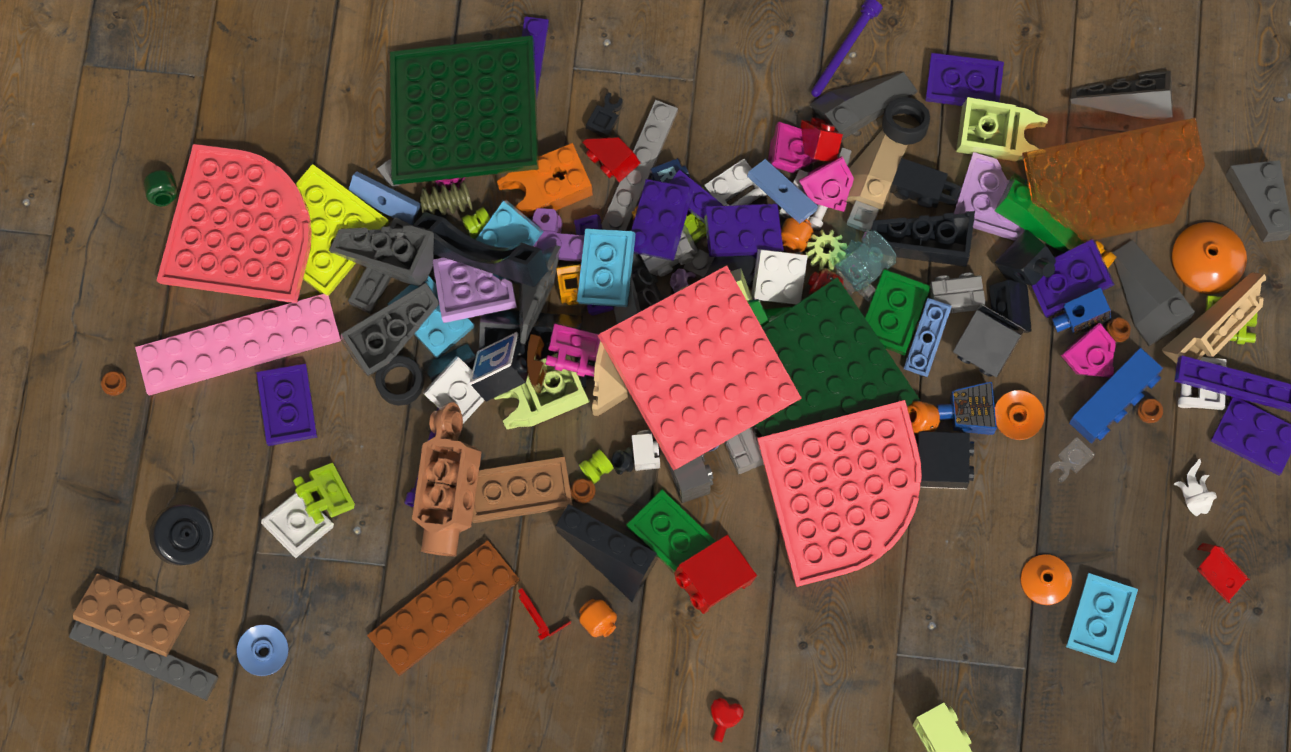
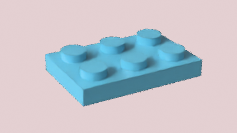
(509, 228)
(606, 267)
(433, 333)
(1101, 618)

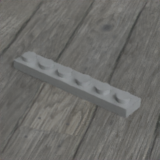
(647, 151)

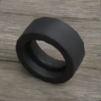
(906, 135)
(408, 397)

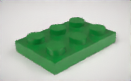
(896, 310)
(669, 531)

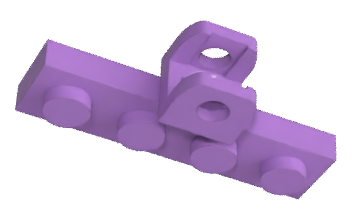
(551, 224)

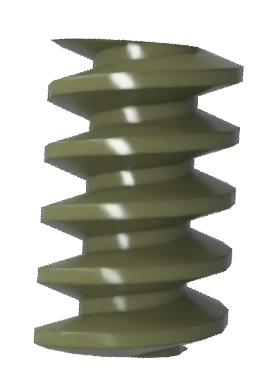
(445, 199)

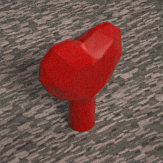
(725, 716)

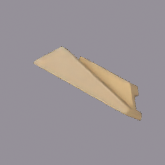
(1220, 322)

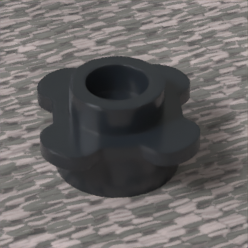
(623, 460)

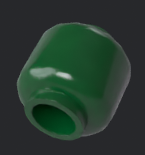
(160, 188)

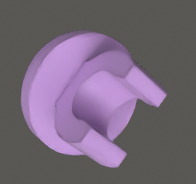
(679, 279)

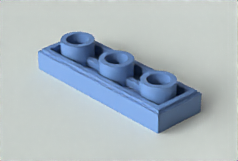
(782, 191)
(384, 198)
(931, 322)

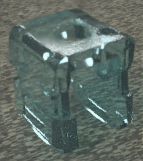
(866, 259)

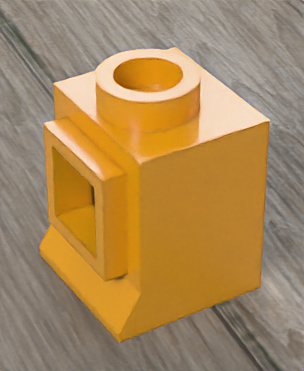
(568, 295)

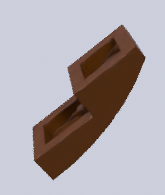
(536, 368)

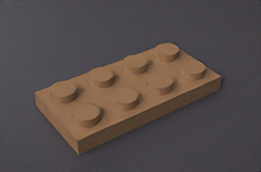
(521, 490)
(131, 615)

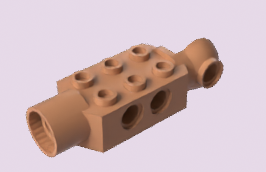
(445, 483)

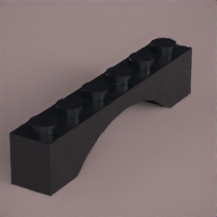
(518, 263)

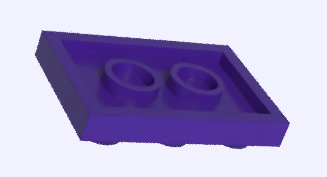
(957, 77)
(660, 219)
(742, 229)
(1075, 275)
(286, 404)
(1254, 435)

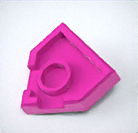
(787, 149)
(829, 184)
(1092, 353)

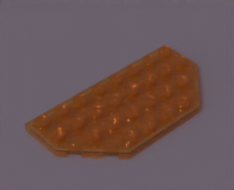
(1117, 179)

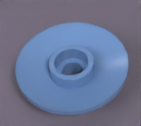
(253, 641)

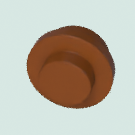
(1118, 329)
(113, 383)
(1150, 410)
(582, 490)

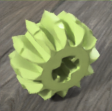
(817, 247)

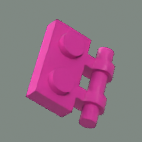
(573, 343)

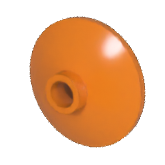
(1019, 403)
(1041, 591)

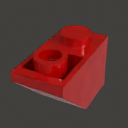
(820, 139)
(613, 155)

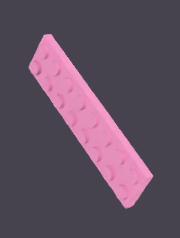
(237, 344)

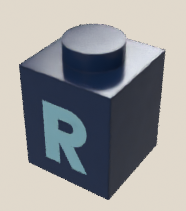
(667, 171)

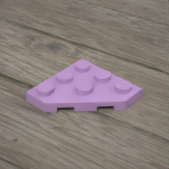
(982, 193)
(470, 291)

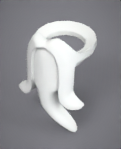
(1196, 495)

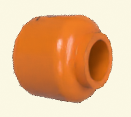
(796, 235)
(923, 416)
(597, 618)

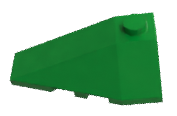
(1019, 209)

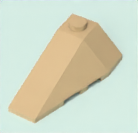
(876, 170)
(608, 384)

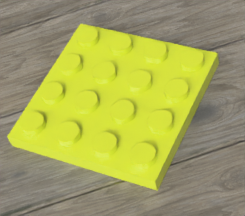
(331, 209)

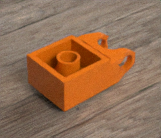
(544, 187)

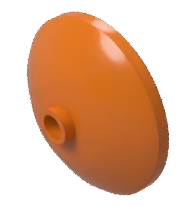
(1204, 271)

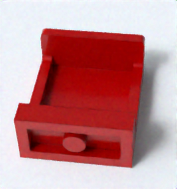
(714, 574)

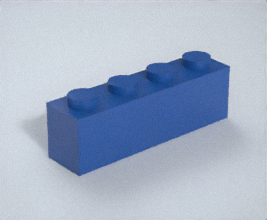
(1116, 395)

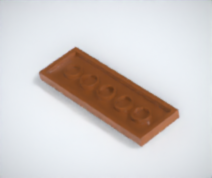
(443, 608)

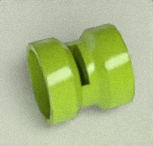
(471, 222)
(596, 466)

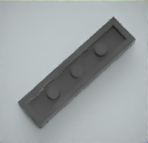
(372, 282)

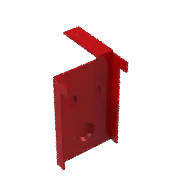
(1221, 571)
(543, 629)

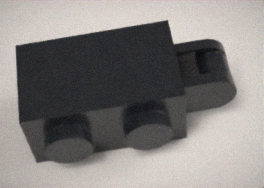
(923, 185)

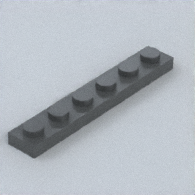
(163, 668)

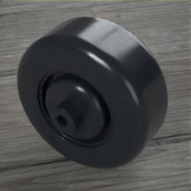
(181, 534)

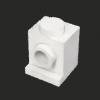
(645, 450)

